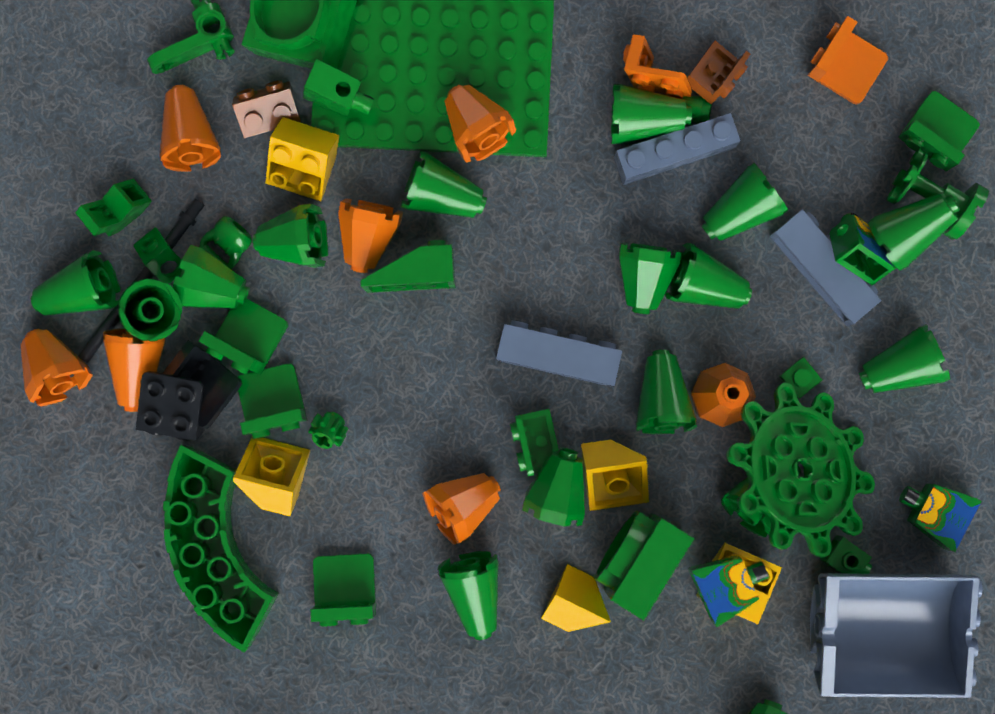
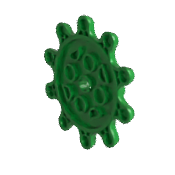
(830, 477)

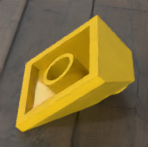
(272, 474)
(614, 475)

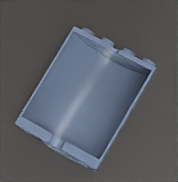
(895, 634)

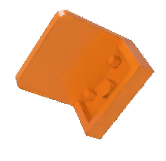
(847, 62)
(642, 75)

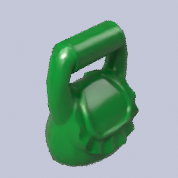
(230, 238)

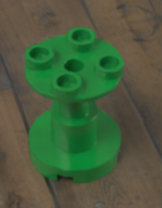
(913, 180)

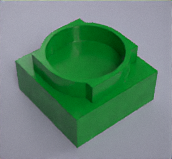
(299, 30)
(641, 562)

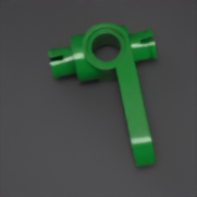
(204, 15)

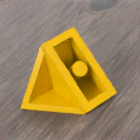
(576, 602)

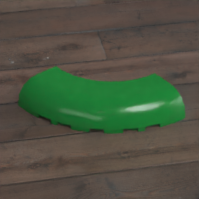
(205, 550)

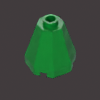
(292, 237)
(646, 274)
(208, 282)
(558, 490)

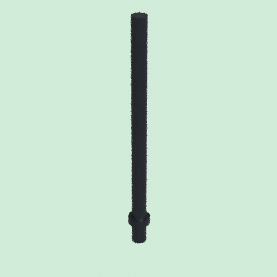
(187, 219)

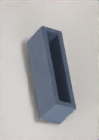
(676, 149)
(814, 258)
(559, 355)

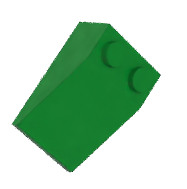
(418, 270)

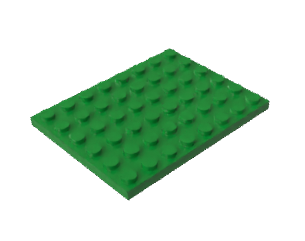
(421, 49)

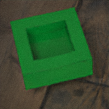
(801, 377)

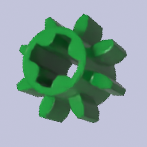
(328, 430)

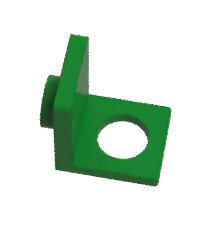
(154, 252)

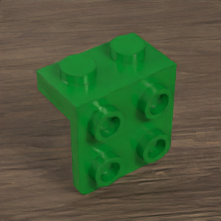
(940, 131)
(246, 337)
(271, 401)
(536, 439)
(344, 589)

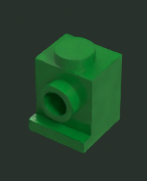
(841, 551)

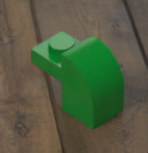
(116, 209)

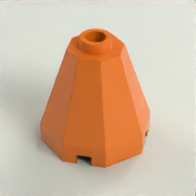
(477, 123)
(366, 232)
(48, 366)
(711, 395)
(462, 504)

